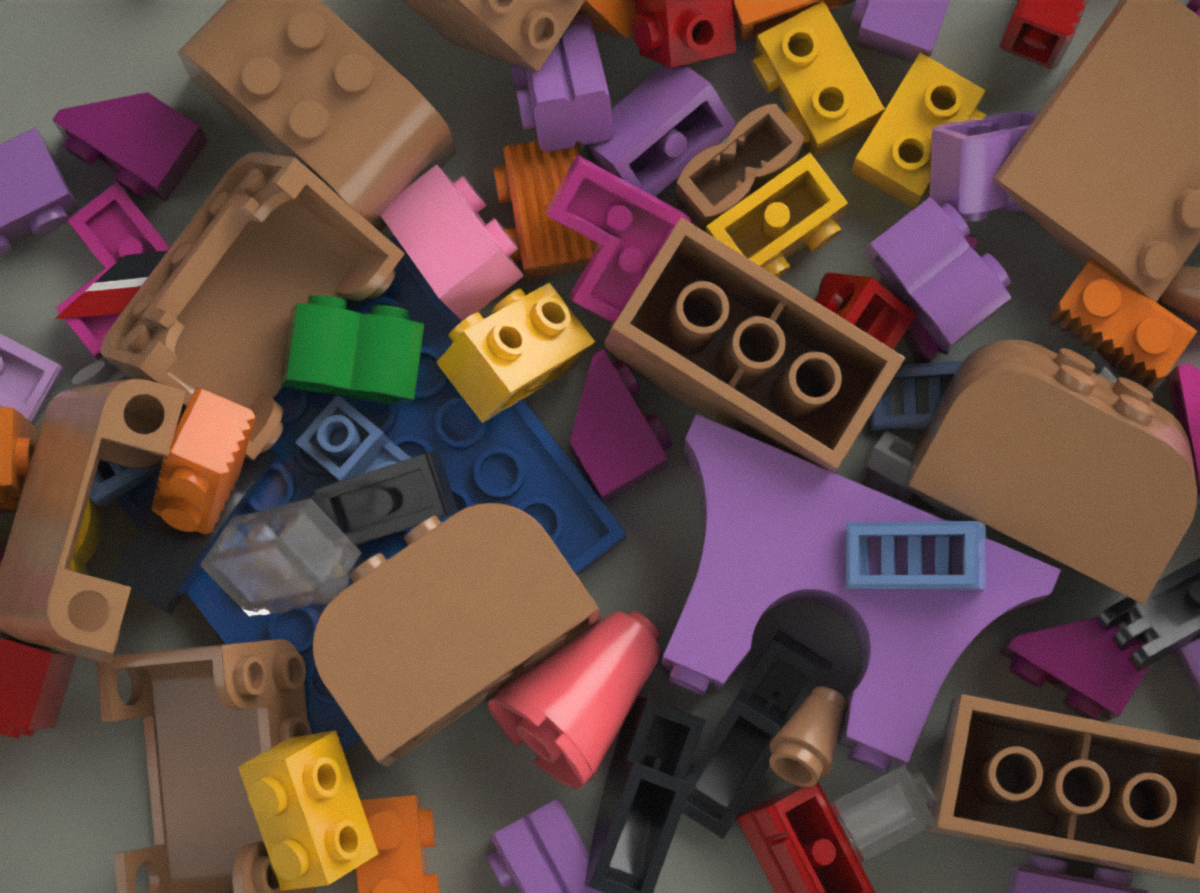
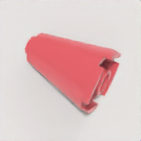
(579, 696)

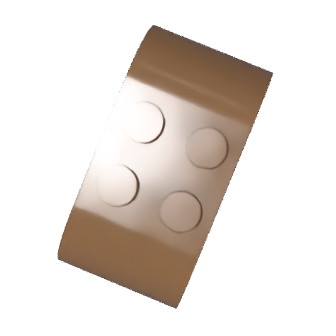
(320, 97)
(751, 350)
(1062, 462)
(446, 624)
(1070, 788)

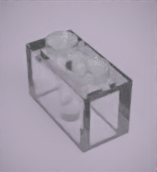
(281, 559)
(885, 812)

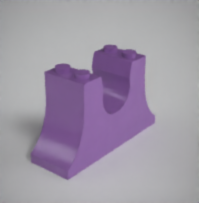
(781, 539)

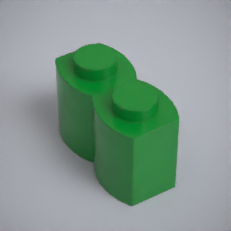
(352, 352)

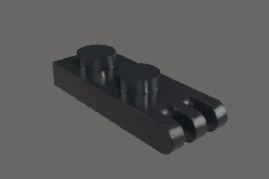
(1164, 621)

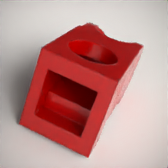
(866, 306)

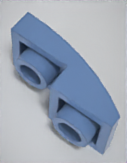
(348, 442)

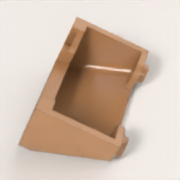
(227, 285)

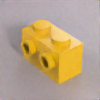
(817, 79)
(899, 147)
(783, 217)
(513, 350)
(308, 811)

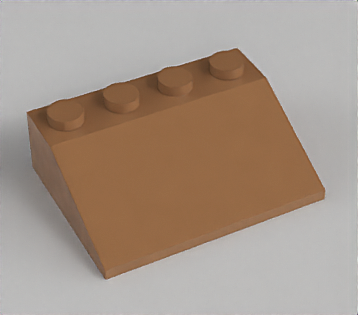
(1119, 148)

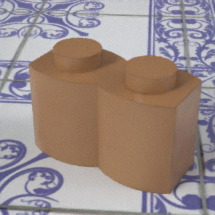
(727, 173)

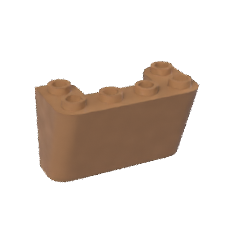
(39, 595)
(201, 721)

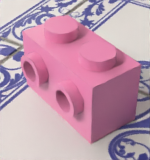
(452, 243)

